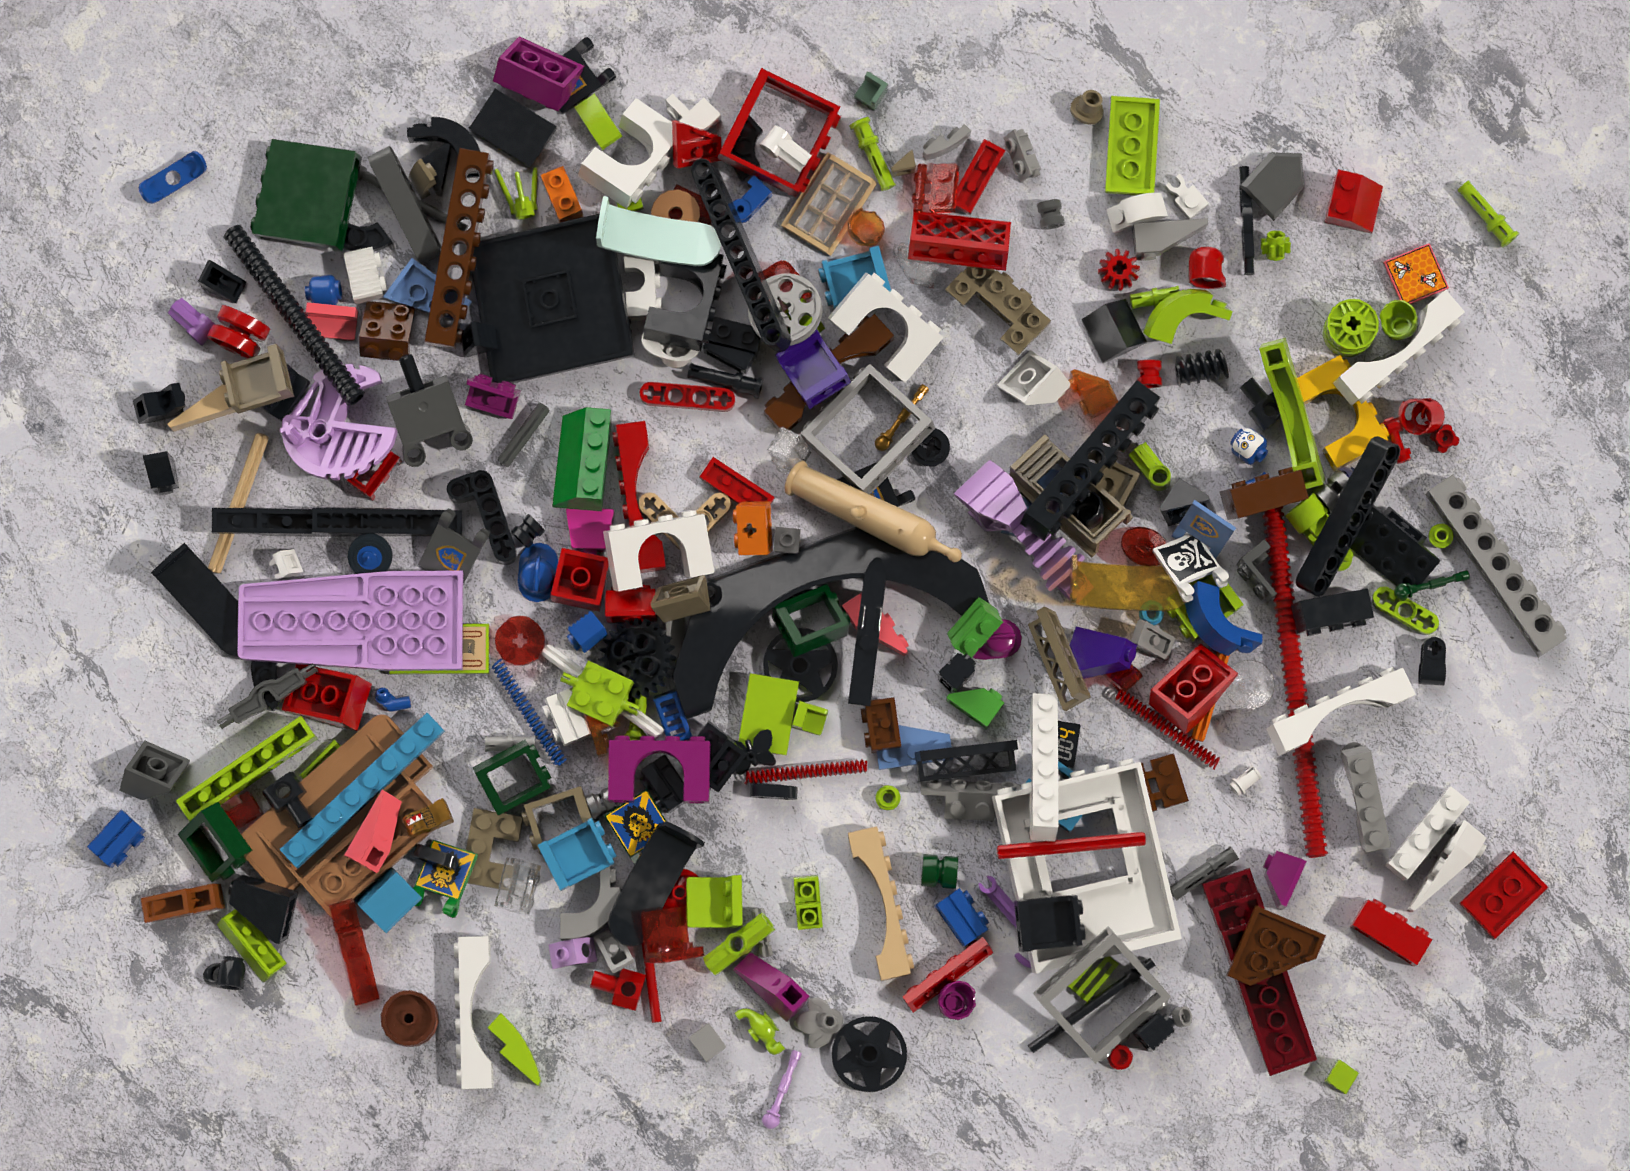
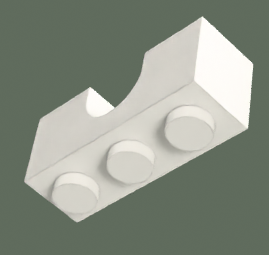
(639, 301)

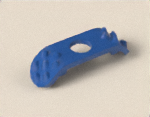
(188, 167)

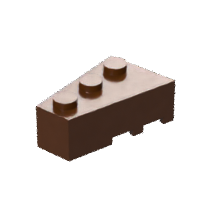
(1264, 493)

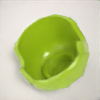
(1398, 319)

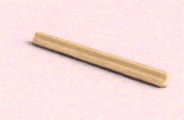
(239, 499)

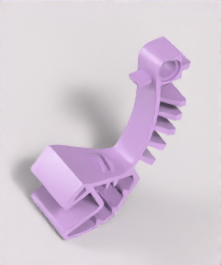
(999, 506)

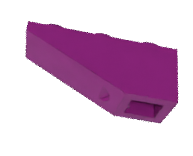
(772, 986)

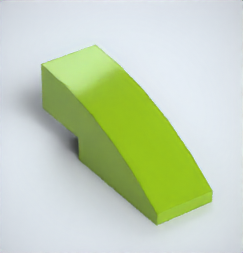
(516, 1048)

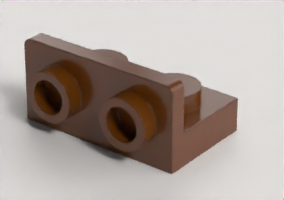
(882, 725)

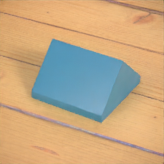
(388, 900)

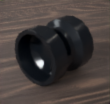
(528, 531)

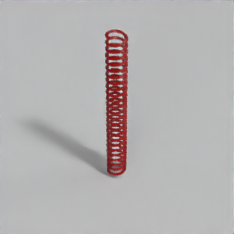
(1168, 729)
(807, 771)

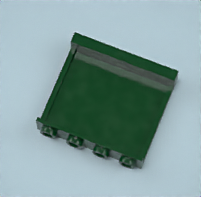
(306, 194)

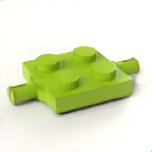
(600, 693)

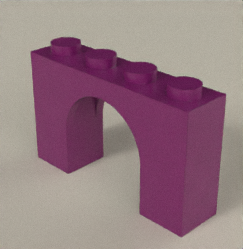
(627, 754)

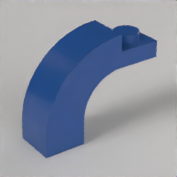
(1214, 627)

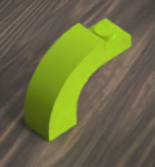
(1177, 306)

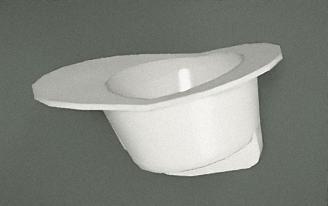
(670, 355)

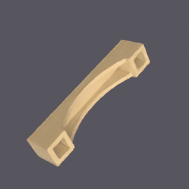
(867, 847)

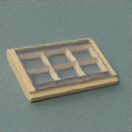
(826, 204)

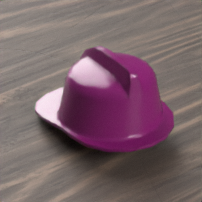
(1002, 643)

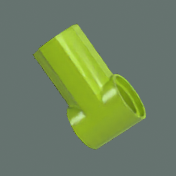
(1149, 465)

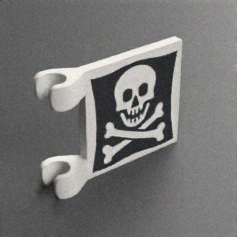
(1188, 561)

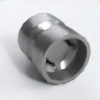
(1326, 492)

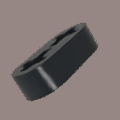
(769, 791)
(436, 857)

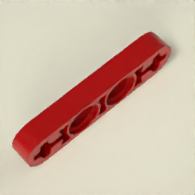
(687, 396)

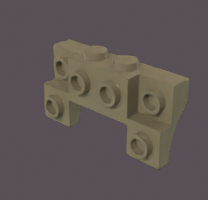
(1003, 299)

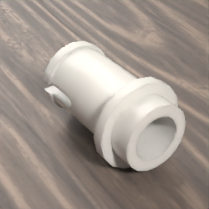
(1245, 781)

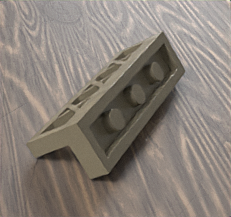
(1063, 659)

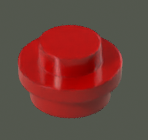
(1120, 1057)

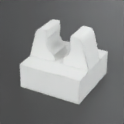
(287, 563)

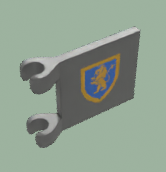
(451, 550)

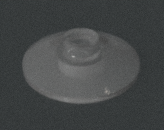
(1262, 682)

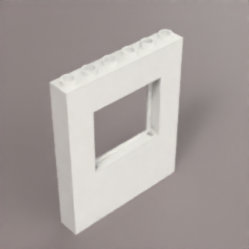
(1133, 905)

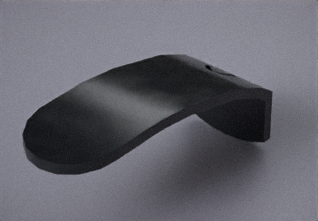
(201, 596)
(651, 880)

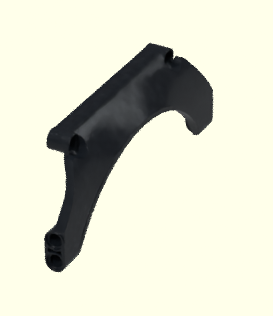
(756, 588)

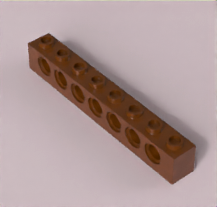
(467, 162)

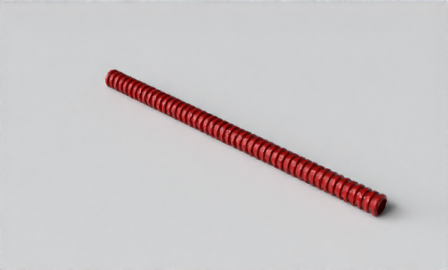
(1294, 679)

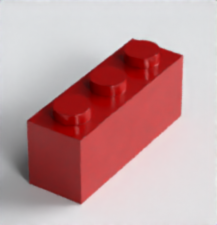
(1391, 931)

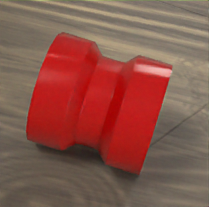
(1149, 373)

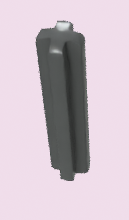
(523, 434)

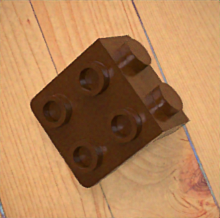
(386, 330)

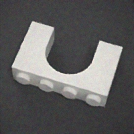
(626, 182)
(919, 336)
(625, 542)

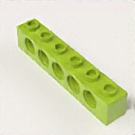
(248, 767)

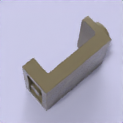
(256, 380)

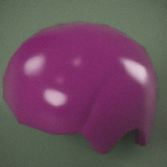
(957, 1000)

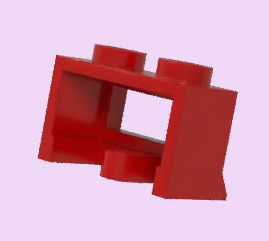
(380, 476)

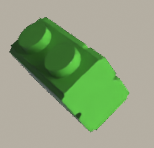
(974, 627)

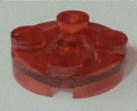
(510, 630)

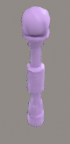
(771, 1118)

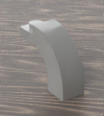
(595, 918)

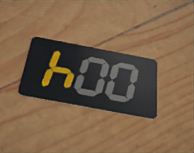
(1068, 742)

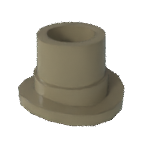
(1087, 107)

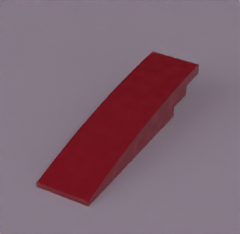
(1271, 1002)

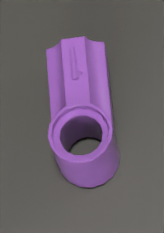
(196, 324)

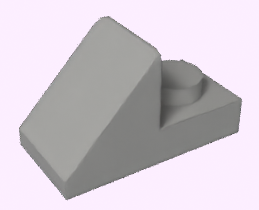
(1152, 640)
(615, 954)

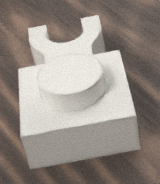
(1188, 199)

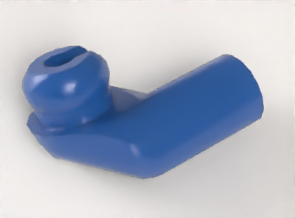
(390, 702)

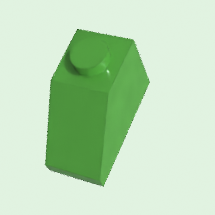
(977, 704)

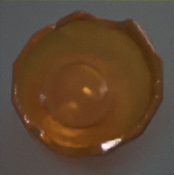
(865, 227)

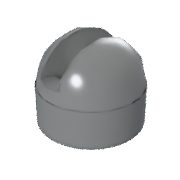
(1186, 1016)

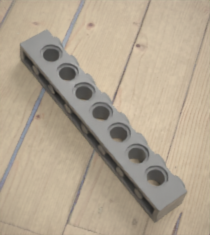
(1482, 559)

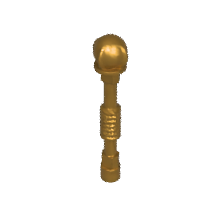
(883, 442)

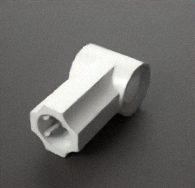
(780, 145)

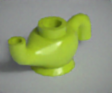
(762, 1029)

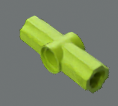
(751, 935)

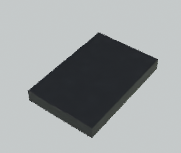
(512, 128)

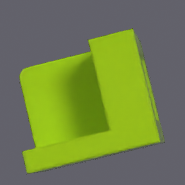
(810, 718)

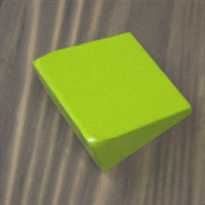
(1341, 1076)

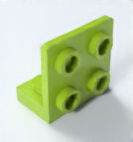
(714, 902)

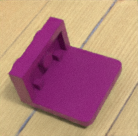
(491, 396)

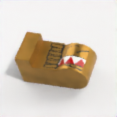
(428, 818)

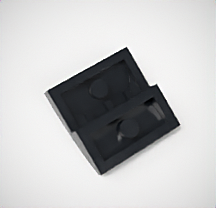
(724, 755)

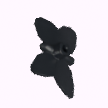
(757, 752)

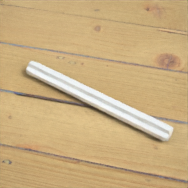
(575, 670)

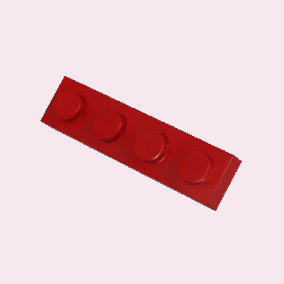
(953, 970)

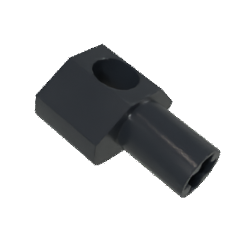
(1260, 400)
(292, 803)

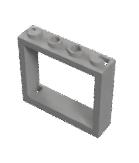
(893, 457)
(1075, 968)

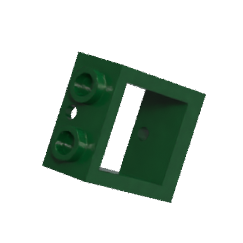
(795, 642)
(502, 758)
(226, 835)

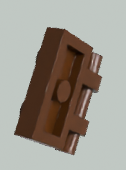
(1168, 782)

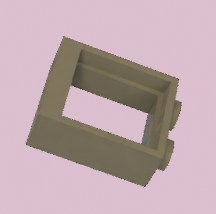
(529, 818)

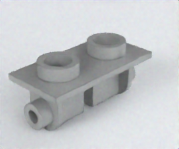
(1017, 145)

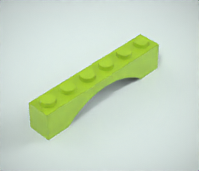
(1292, 409)

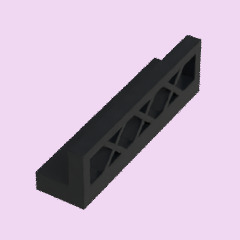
(961, 751)

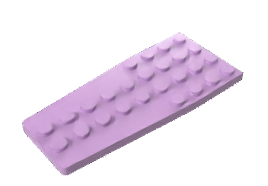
(356, 621)

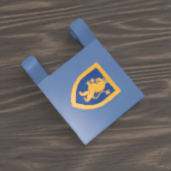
(1206, 527)

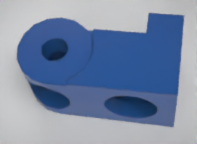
(752, 200)

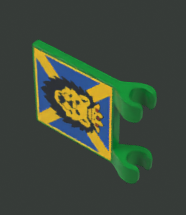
(444, 881)

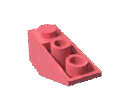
(887, 634)
(376, 833)

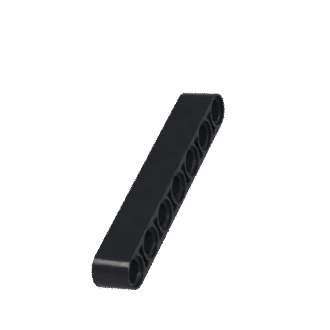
(1347, 516)

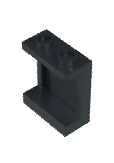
(1049, 922)

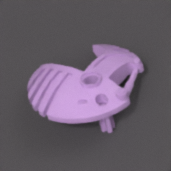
(344, 444)

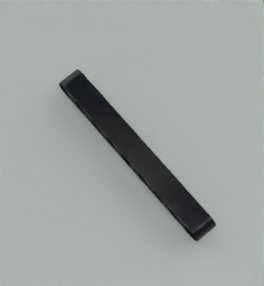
(747, 262)

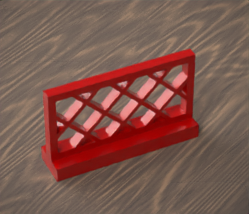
(958, 249)

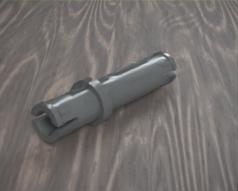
(1203, 873)

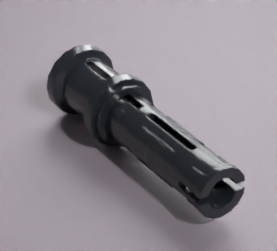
(736, 382)

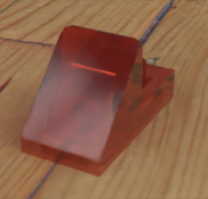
(1124, 679)

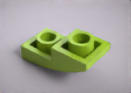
(598, 121)
(808, 902)

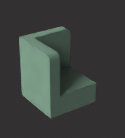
(871, 91)

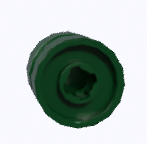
(939, 871)

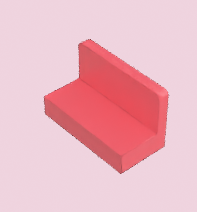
(334, 320)

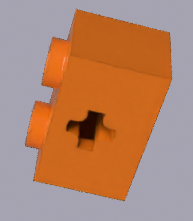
(561, 195)
(759, 516)

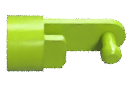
(1309, 519)

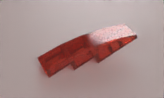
(353, 952)

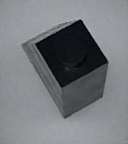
(264, 905)

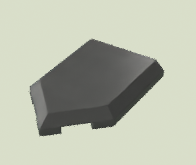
(1275, 182)

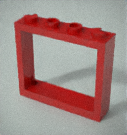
(798, 93)

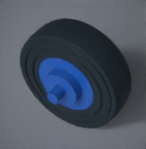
(369, 554)

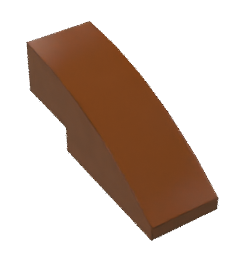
(182, 903)

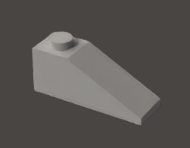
(1156, 238)

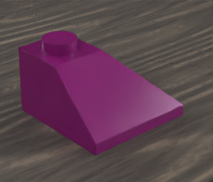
(1282, 876)

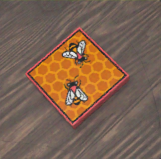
(1416, 274)

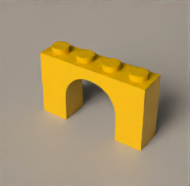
(1350, 447)

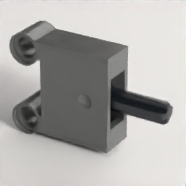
(425, 412)

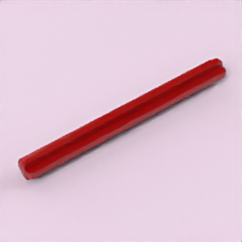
(1071, 845)

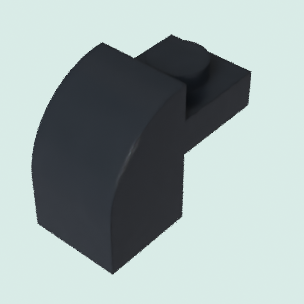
(160, 404)

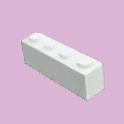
(1427, 833)

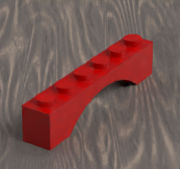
(633, 447)

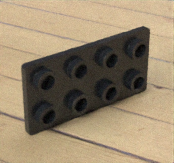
(1394, 547)

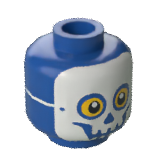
(1249, 446)

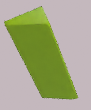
(251, 945)

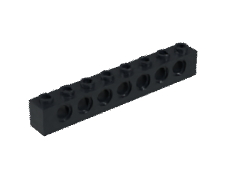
(1137, 399)

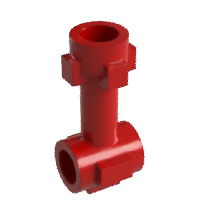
(1394, 427)

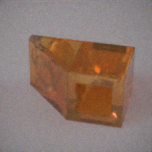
(1094, 393)

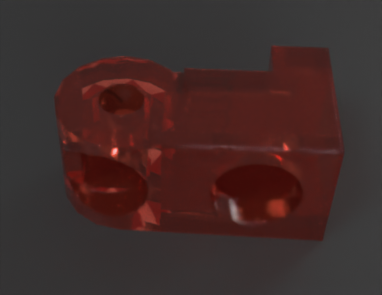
(245, 811)

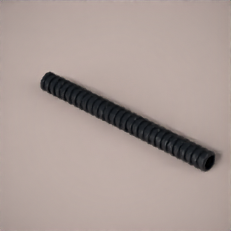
(294, 314)

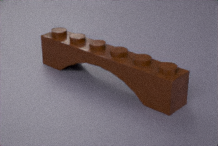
(865, 341)

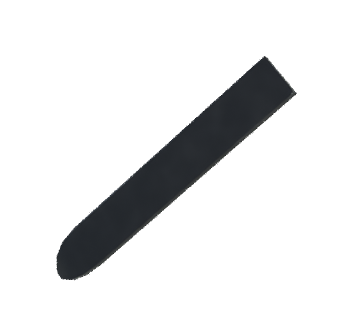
(868, 633)

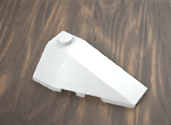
(1460, 850)

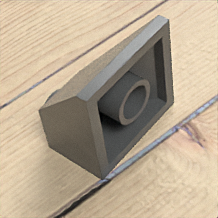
(152, 772)

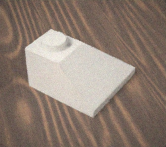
(1034, 381)

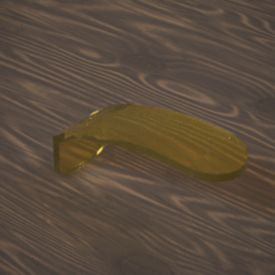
(1122, 587)

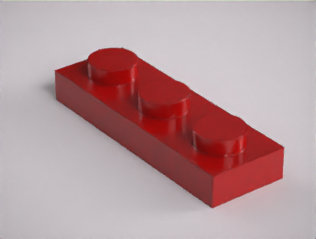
(978, 176)
(733, 484)

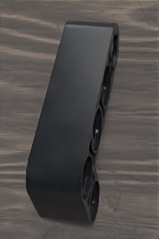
(489, 518)

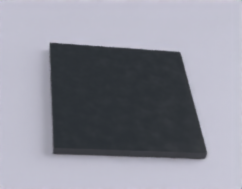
(551, 301)

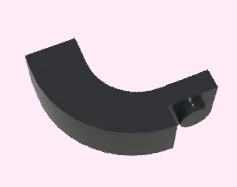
(444, 131)

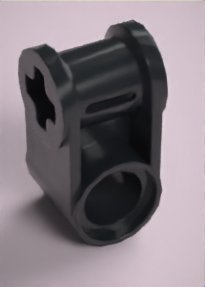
(1432, 667)

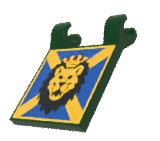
(635, 823)

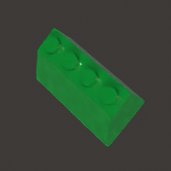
(582, 459)

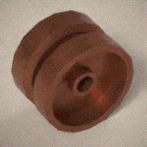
(394, 1017)

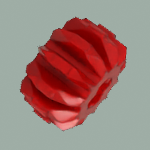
(1127, 274)

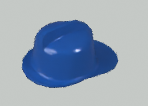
(537, 572)

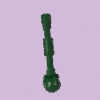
(1406, 590)

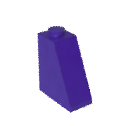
(1101, 652)

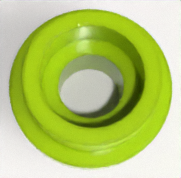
(1434, 539)
(888, 790)

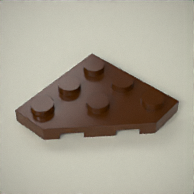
(1272, 947)

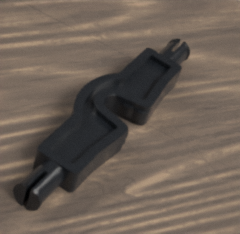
(1247, 224)

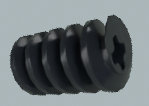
(1200, 367)

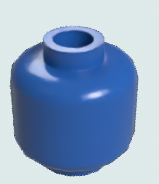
(324, 290)

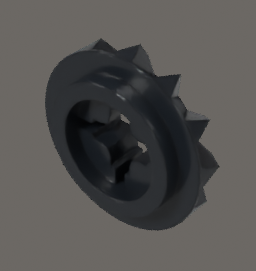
(936, 457)

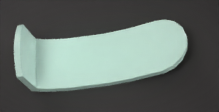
(656, 237)

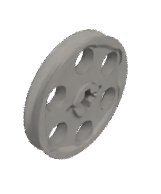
(796, 308)

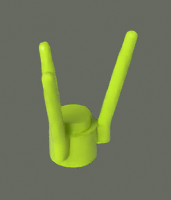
(523, 207)

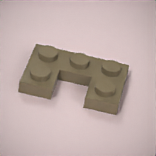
(483, 829)

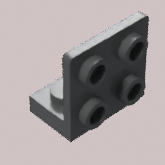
(1248, 571)

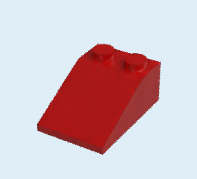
(1191, 688)
(330, 698)

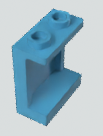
(844, 273)
(577, 854)

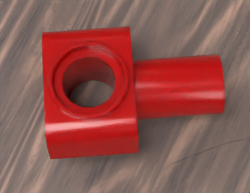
(614, 985)

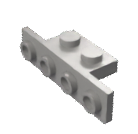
(967, 799)

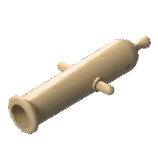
(867, 512)

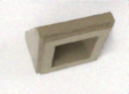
(904, 166)

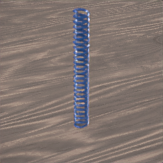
(527, 713)

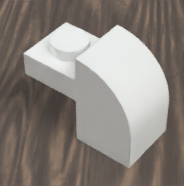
(702, 115)
(1137, 209)

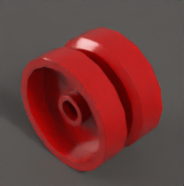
(238, 332)

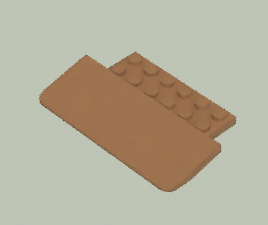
(328, 872)

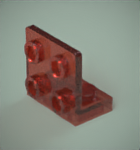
(667, 936)

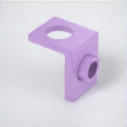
(570, 952)

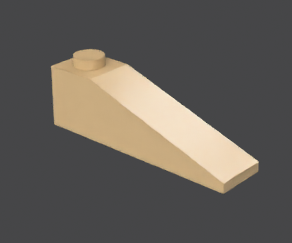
(206, 409)

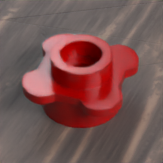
(1452, 439)

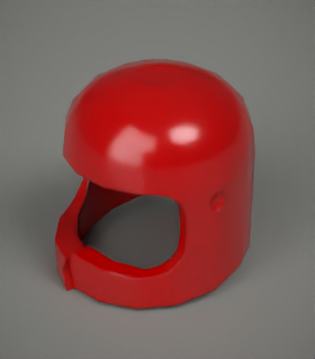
(1206, 263)
(1434, 413)

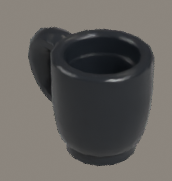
(230, 973)

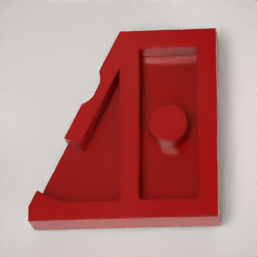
(693, 144)

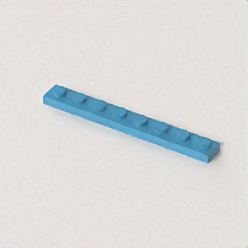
(362, 790)

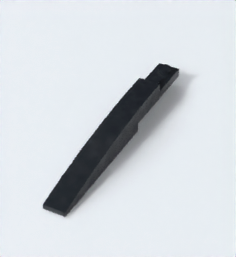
(329, 522)

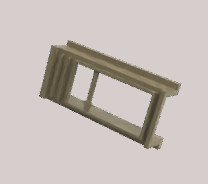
(1039, 461)

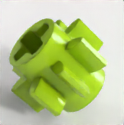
(1275, 245)

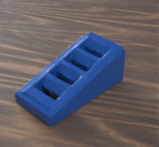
(680, 714)

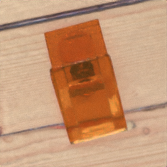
(600, 741)

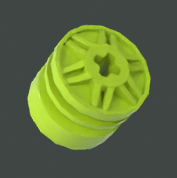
(1342, 338)

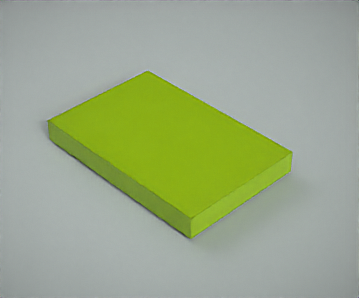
(769, 706)

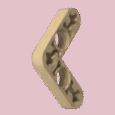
(709, 503)

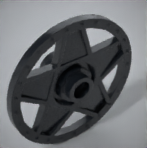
(802, 667)
(869, 1054)

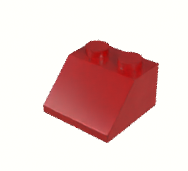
(1353, 201)
(580, 579)
(629, 605)

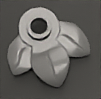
(815, 1022)

